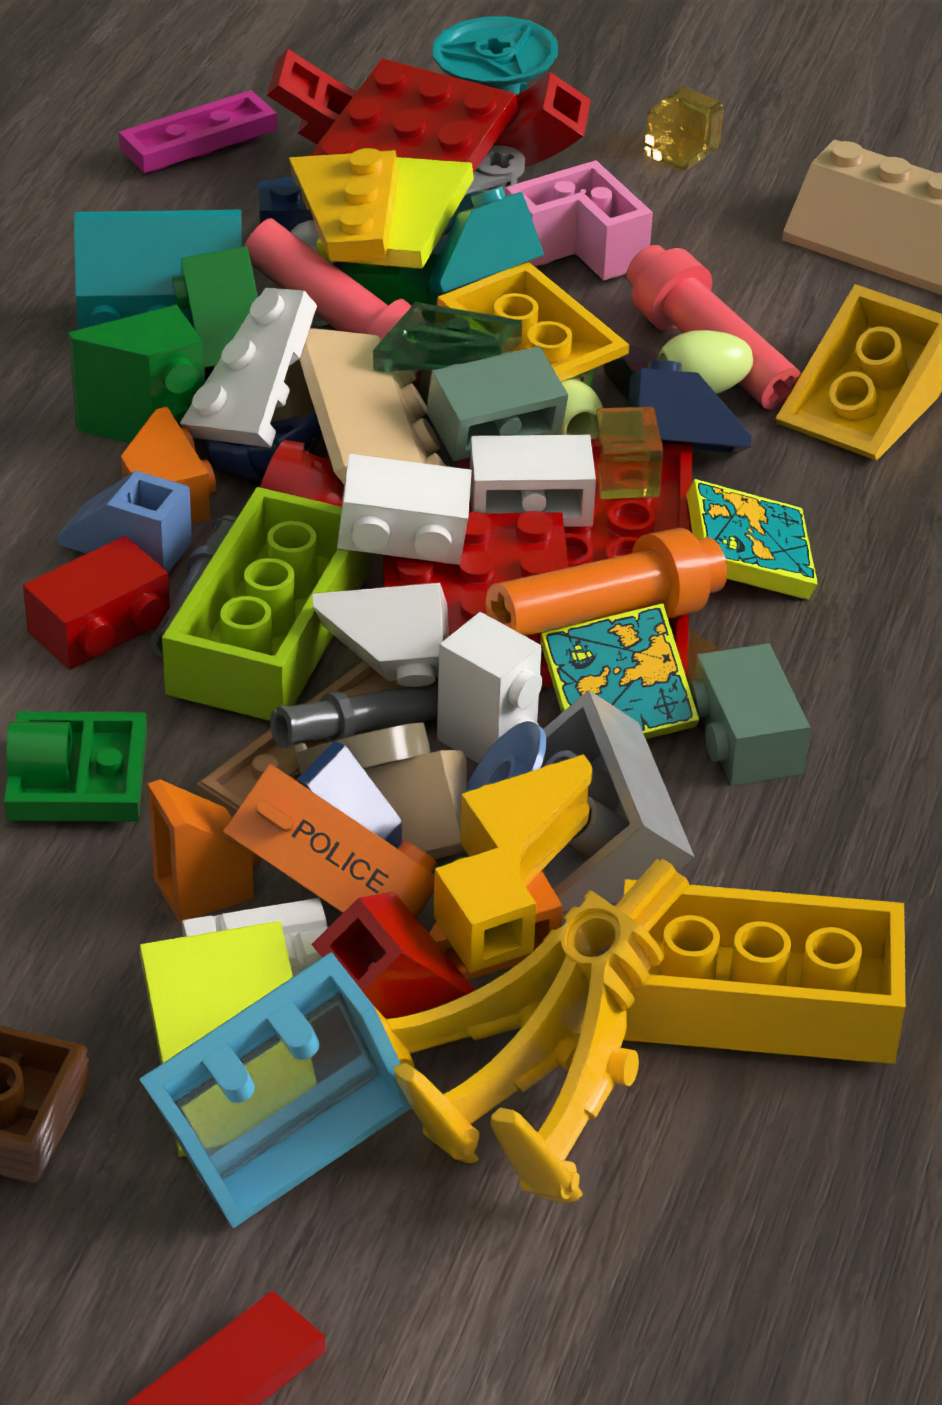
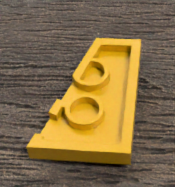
(349, 200)

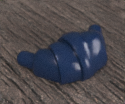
(252, 461)

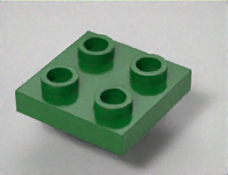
(75, 766)

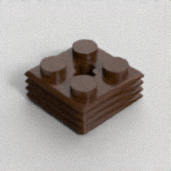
(38, 1096)

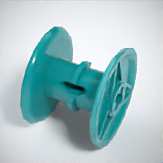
(496, 51)

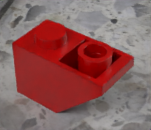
(392, 957)

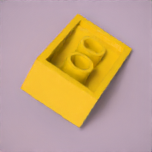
(549, 316)
(869, 374)

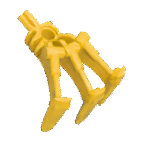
(552, 1000)

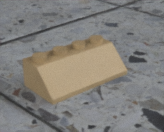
(871, 214)
(362, 407)

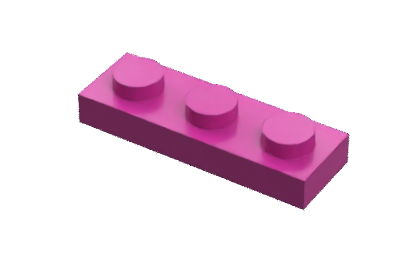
(197, 131)

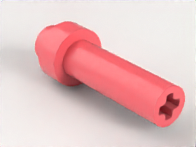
(676, 293)
(337, 296)

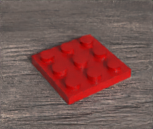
(420, 116)
(494, 551)

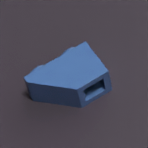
(141, 507)

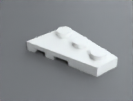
(251, 373)

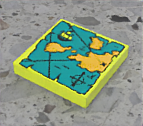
(759, 537)
(627, 663)

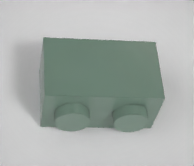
(496, 398)
(750, 714)

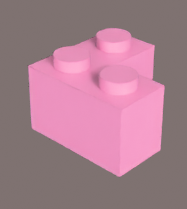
(587, 216)

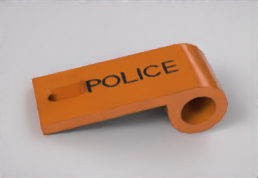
(327, 847)

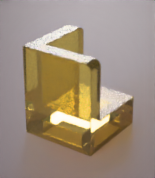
(684, 128)
(629, 452)

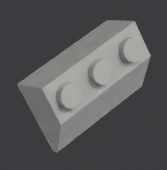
(627, 800)

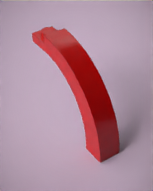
(546, 123)

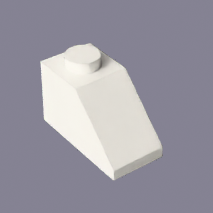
(390, 628)

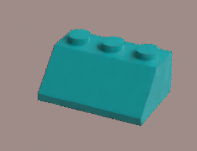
(131, 255)

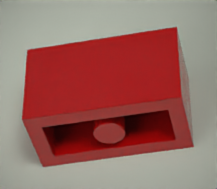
(96, 602)

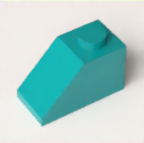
(486, 241)

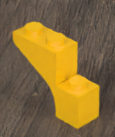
(510, 837)

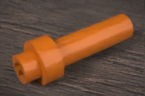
(663, 569)

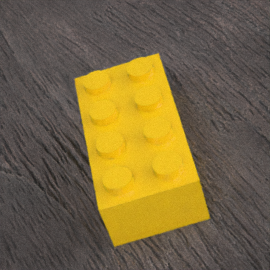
(775, 975)

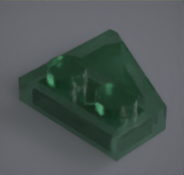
(444, 336)

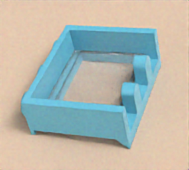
(280, 1089)

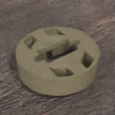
(374, 747)

